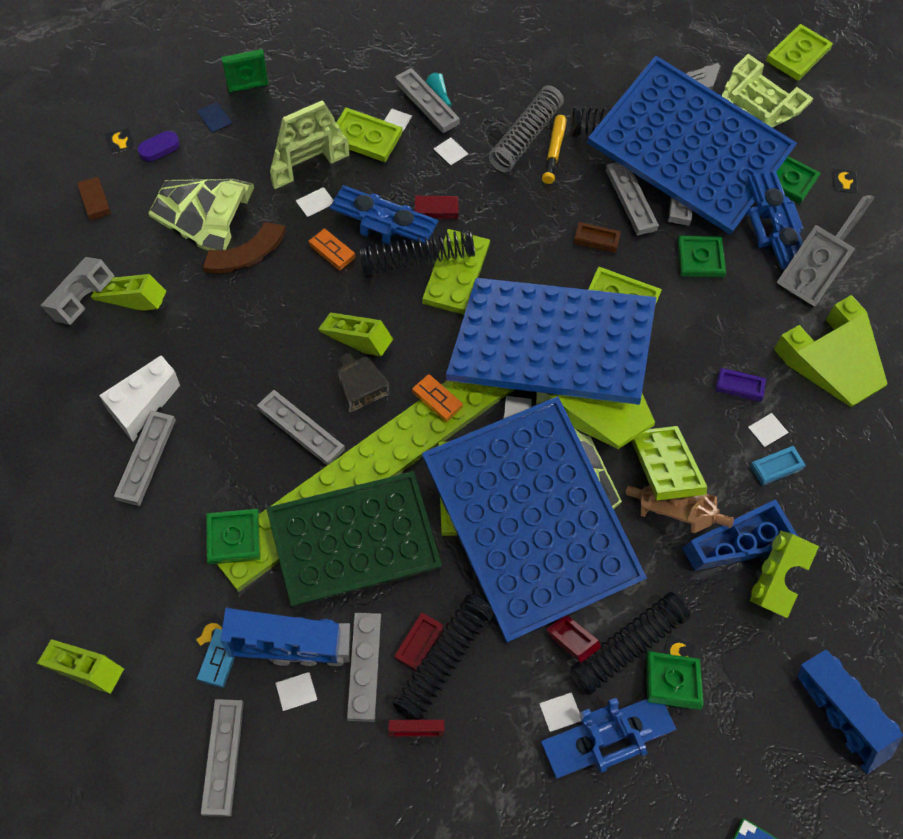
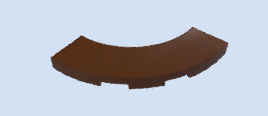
(247, 254)

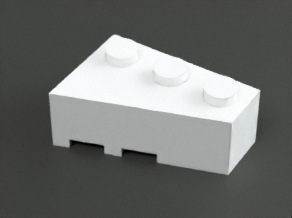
(139, 394)

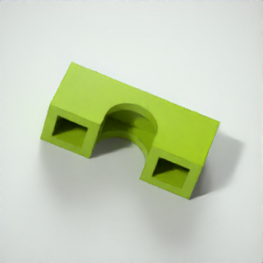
(771, 588)

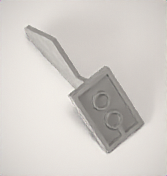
(821, 258)

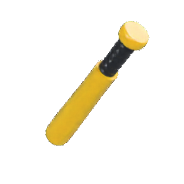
(554, 149)

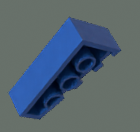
(746, 539)
(279, 637)
(851, 710)

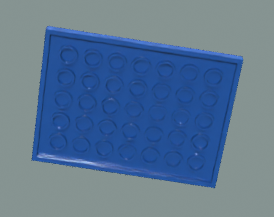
(690, 143)
(554, 340)
(533, 518)

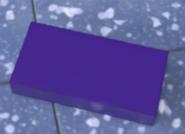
(740, 384)

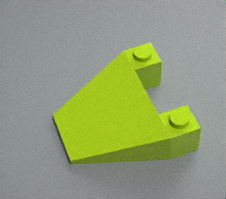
(841, 361)
(605, 420)

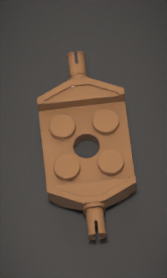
(697, 510)

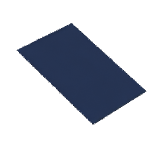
(214, 116)

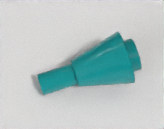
(436, 83)

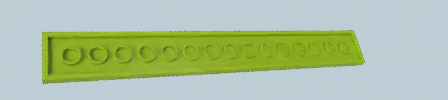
(376, 457)

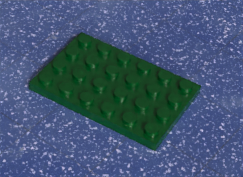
(353, 538)

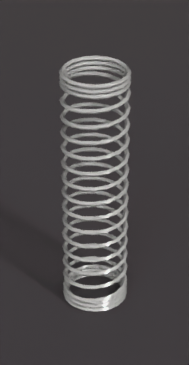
(505, 152)

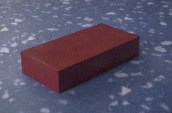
(437, 206)
(573, 638)
(418, 641)
(416, 728)

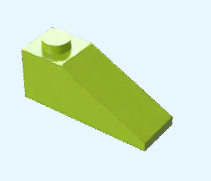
(133, 292)
(357, 332)
(81, 665)

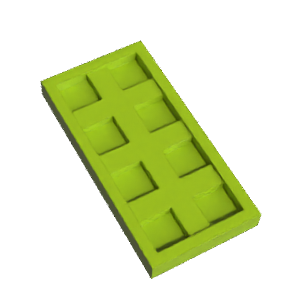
(454, 279)
(669, 464)

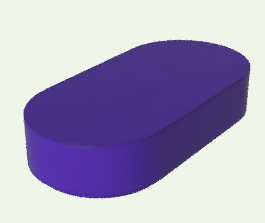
(158, 146)

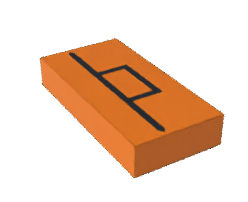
(332, 249)
(437, 398)

